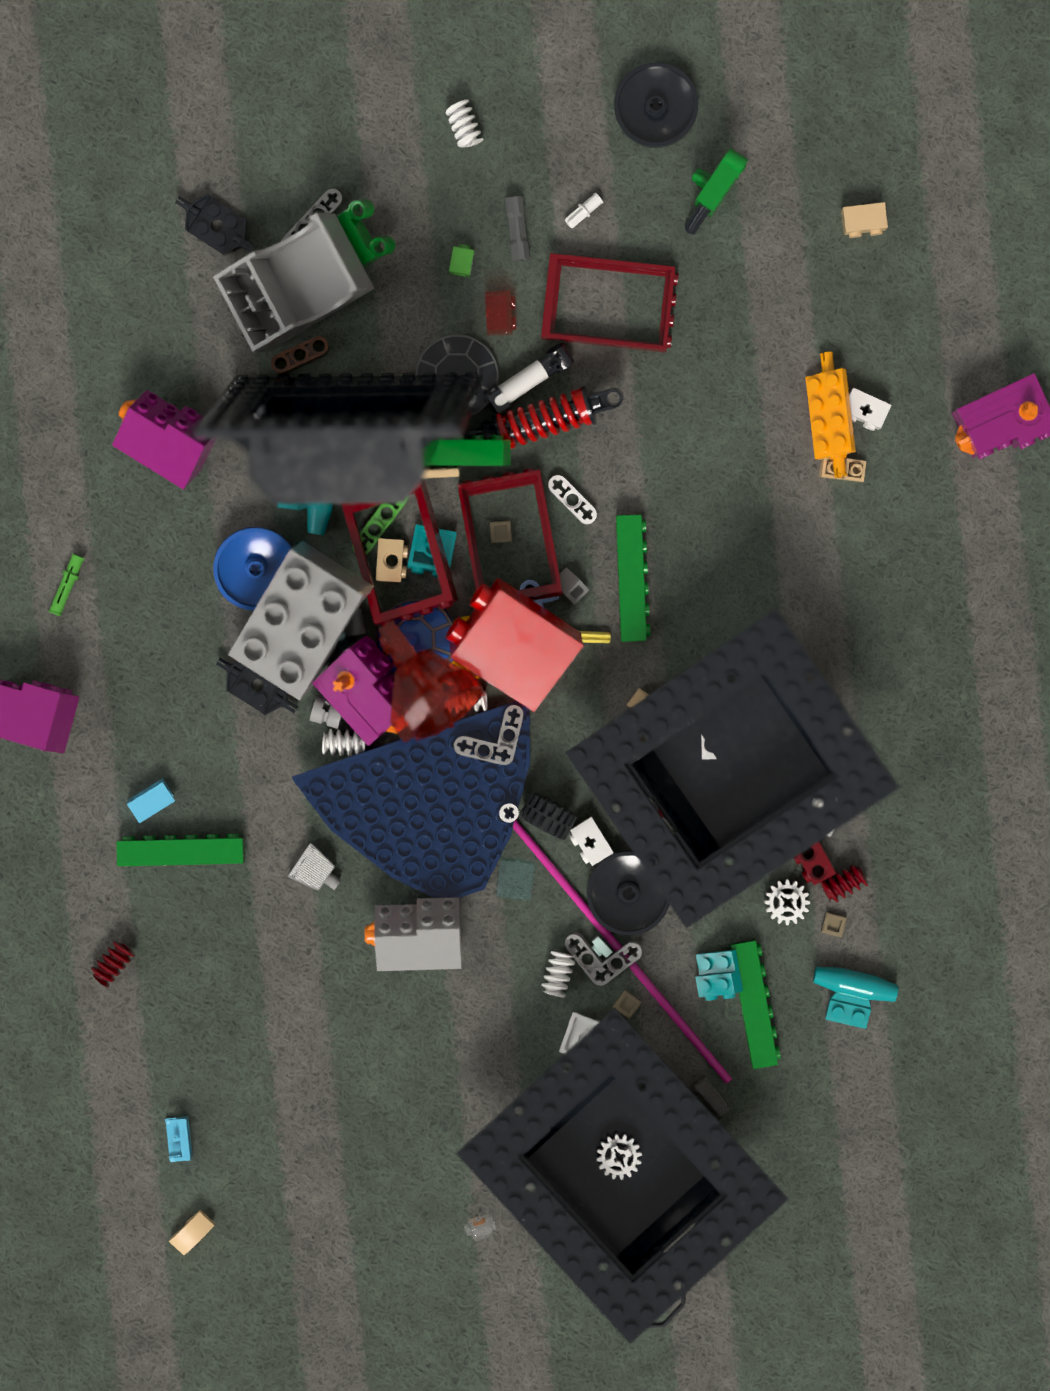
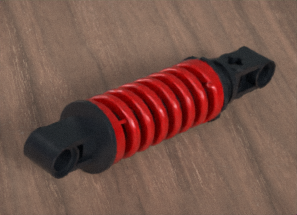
(546, 418)

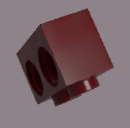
(817, 858)

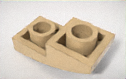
(854, 468)
(192, 1232)

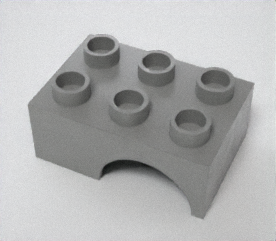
(293, 283)
(300, 620)

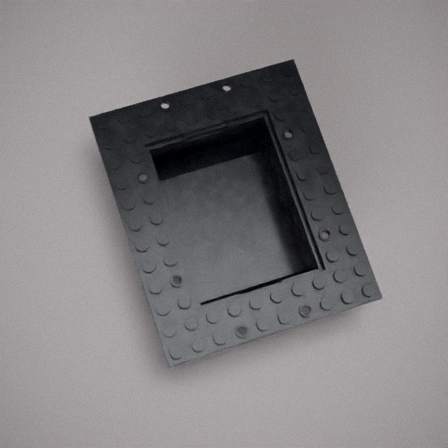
(340, 433)
(775, 755)
(628, 1222)

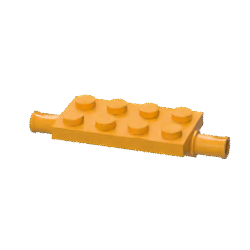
(830, 414)

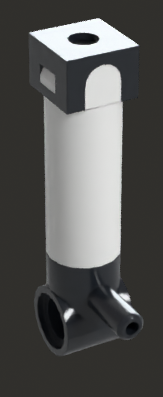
(553, 361)

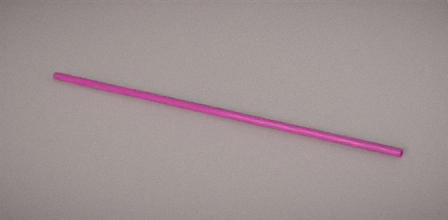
(616, 946)

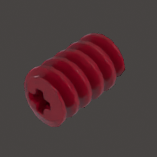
(844, 883)
(112, 963)

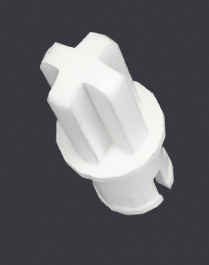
(583, 210)

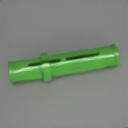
(66, 584)

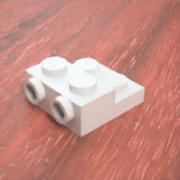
(577, 1028)

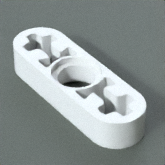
(587, 507)

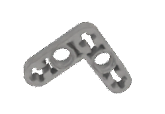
(501, 744)
(598, 964)

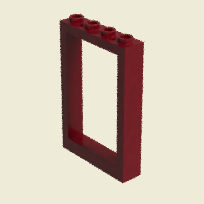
(552, 291)
(509, 481)
(437, 550)

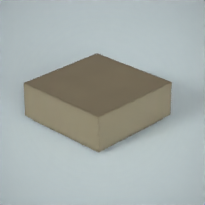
(500, 531)
(834, 924)
(627, 1004)

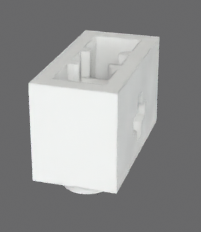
(878, 409)
(601, 847)

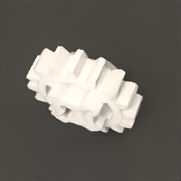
(797, 912)
(611, 1161)

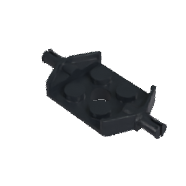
(207, 210)
(240, 685)

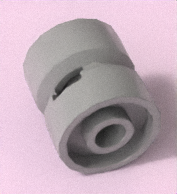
(325, 712)

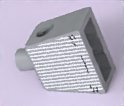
(314, 869)

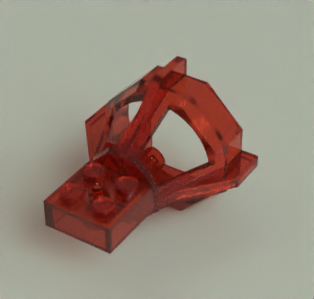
(434, 686)

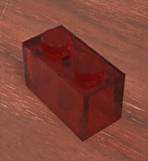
(499, 313)

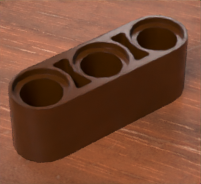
(289, 355)

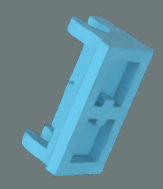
(150, 800)
(179, 1138)

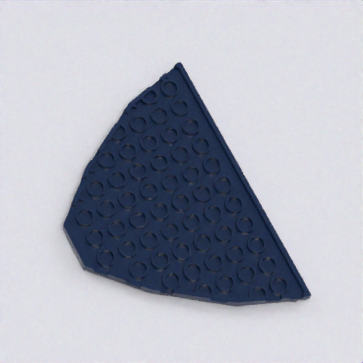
(425, 807)

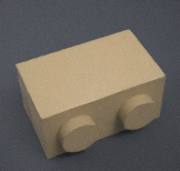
(864, 219)

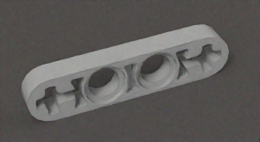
(306, 218)

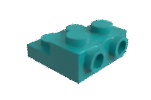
(420, 553)
(718, 975)

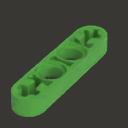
(383, 523)

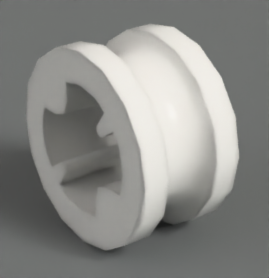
(502, 813)

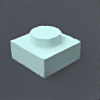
(600, 947)

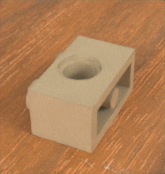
(386, 548)

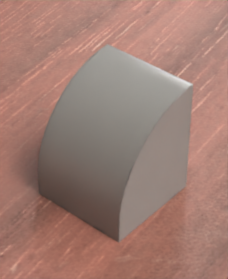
(572, 586)

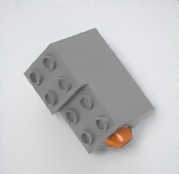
(417, 935)

